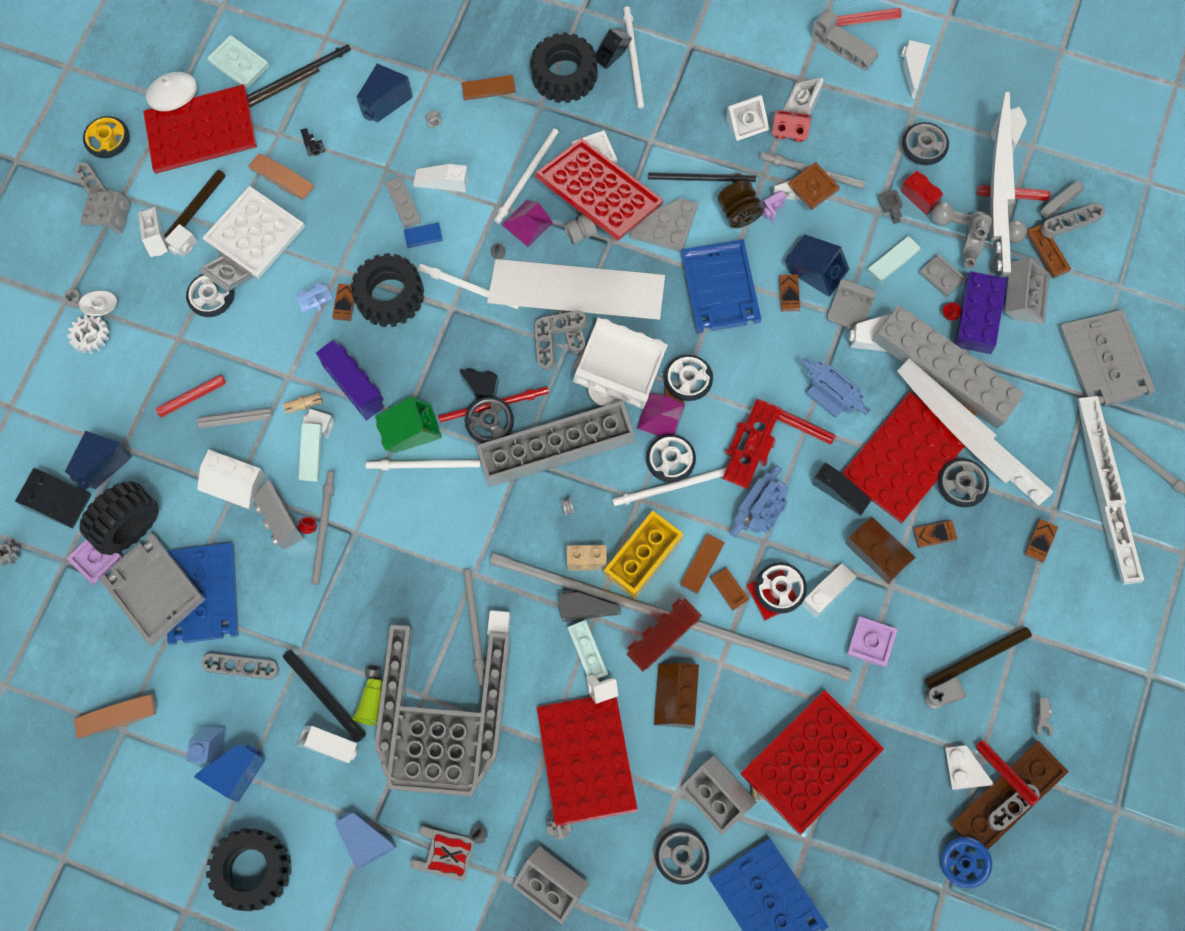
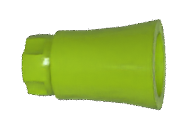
(369, 704)

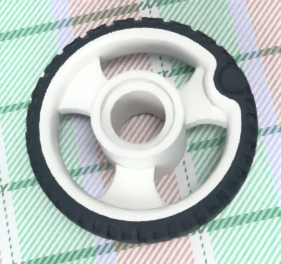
(206, 288)
(687, 385)
(662, 444)
(785, 604)

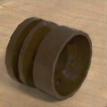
(740, 204)

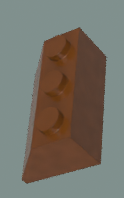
(880, 550)
(676, 695)

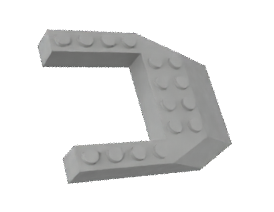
(434, 746)

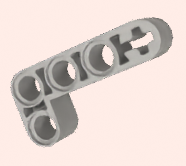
(841, 42)

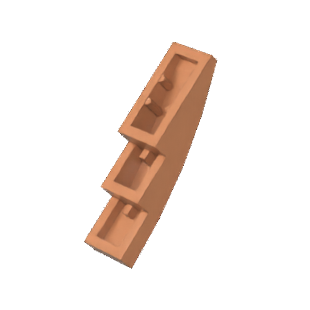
(281, 176)
(115, 716)

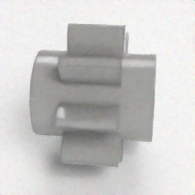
(12, 554)
(559, 832)

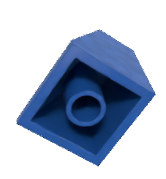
(232, 771)

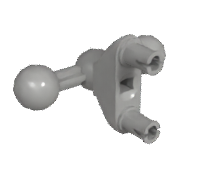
(978, 225)

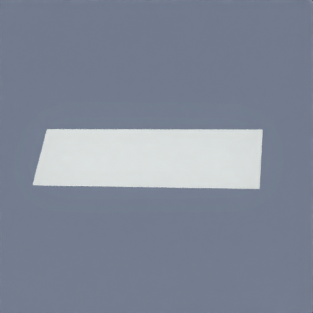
(577, 289)

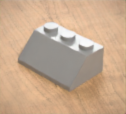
(1027, 291)
(276, 516)
(718, 795)
(550, 884)

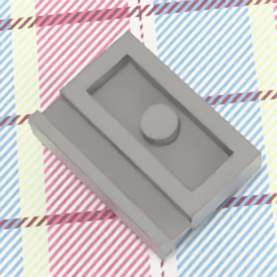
(942, 275)

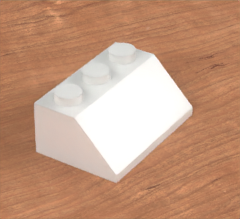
(229, 479)

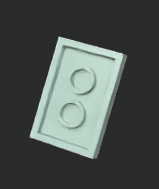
(238, 62)

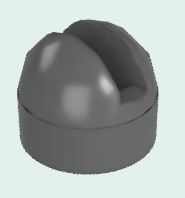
(501, 252)
(372, 671)
(478, 834)

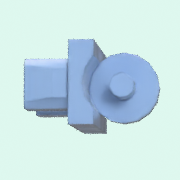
(313, 298)

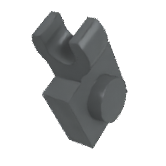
(891, 203)

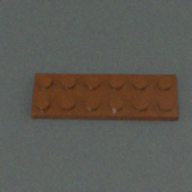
(1034, 767)

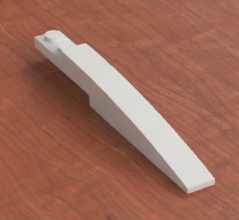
(1002, 187)
(973, 433)
(1109, 491)

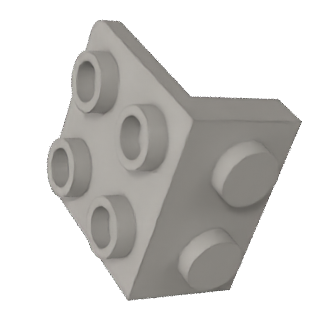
(106, 209)
(851, 304)

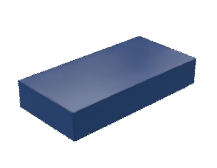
(423, 235)

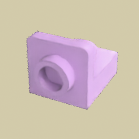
(773, 204)

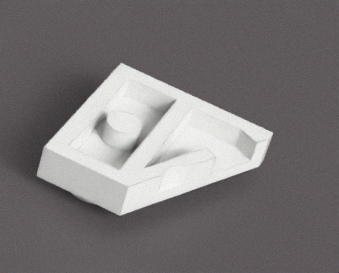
(965, 769)

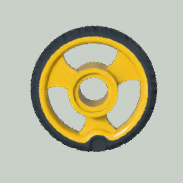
(109, 144)

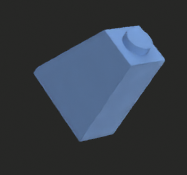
(206, 746)
(362, 840)

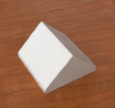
(804, 96)
(747, 118)

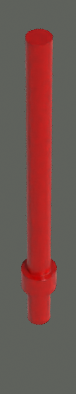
(529, 395)

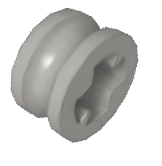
(433, 119)
(70, 294)
(567, 506)

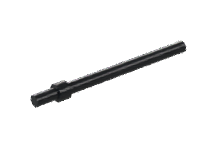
(701, 177)

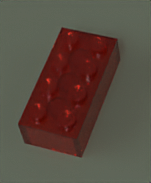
(664, 634)

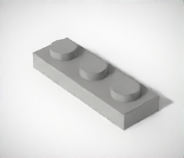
(402, 202)

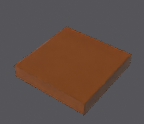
(813, 186)

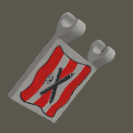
(447, 855)

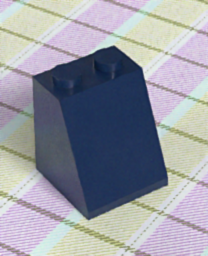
(383, 93)
(818, 264)
(95, 460)

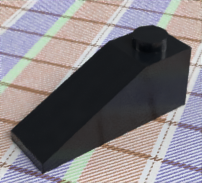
(841, 489)

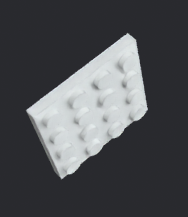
(254, 232)

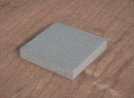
(226, 273)

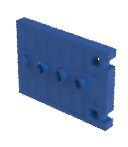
(720, 285)
(216, 581)
(766, 893)

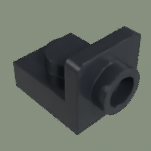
(313, 147)

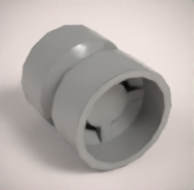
(578, 229)

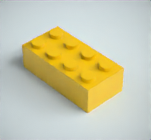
(643, 554)

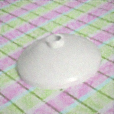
(171, 91)

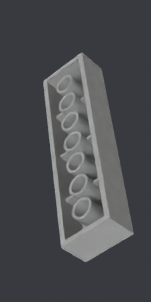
(949, 366)
(556, 443)

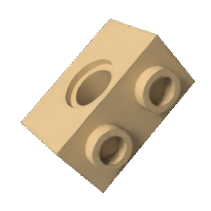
(586, 557)

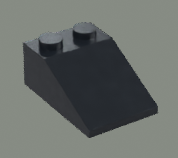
(52, 498)

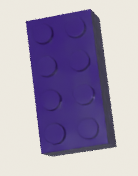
(980, 312)
(351, 379)

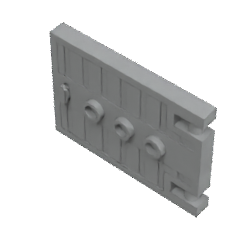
(1106, 358)
(152, 589)

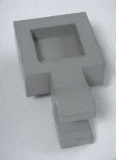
(1042, 713)

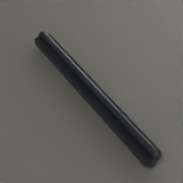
(324, 696)

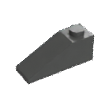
(581, 606)

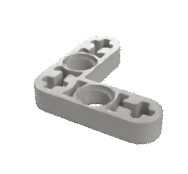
(550, 330)

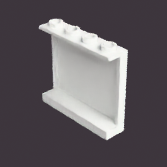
(620, 363)

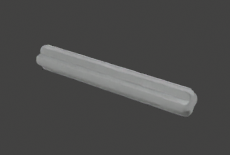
(234, 418)

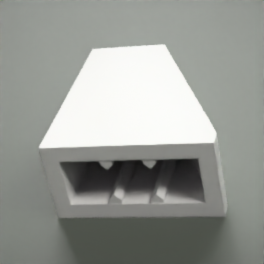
(864, 332)
(327, 744)

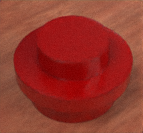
(952, 311)
(307, 525)

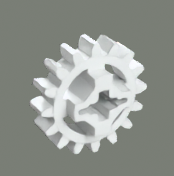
(88, 334)

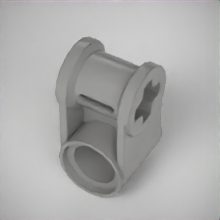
(948, 692)

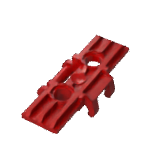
(756, 447)

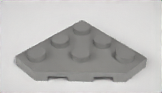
(667, 226)

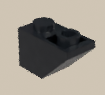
(612, 47)
(480, 383)

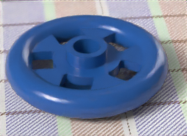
(981, 852)

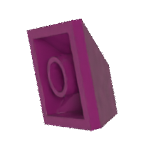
(528, 222)
(661, 415)

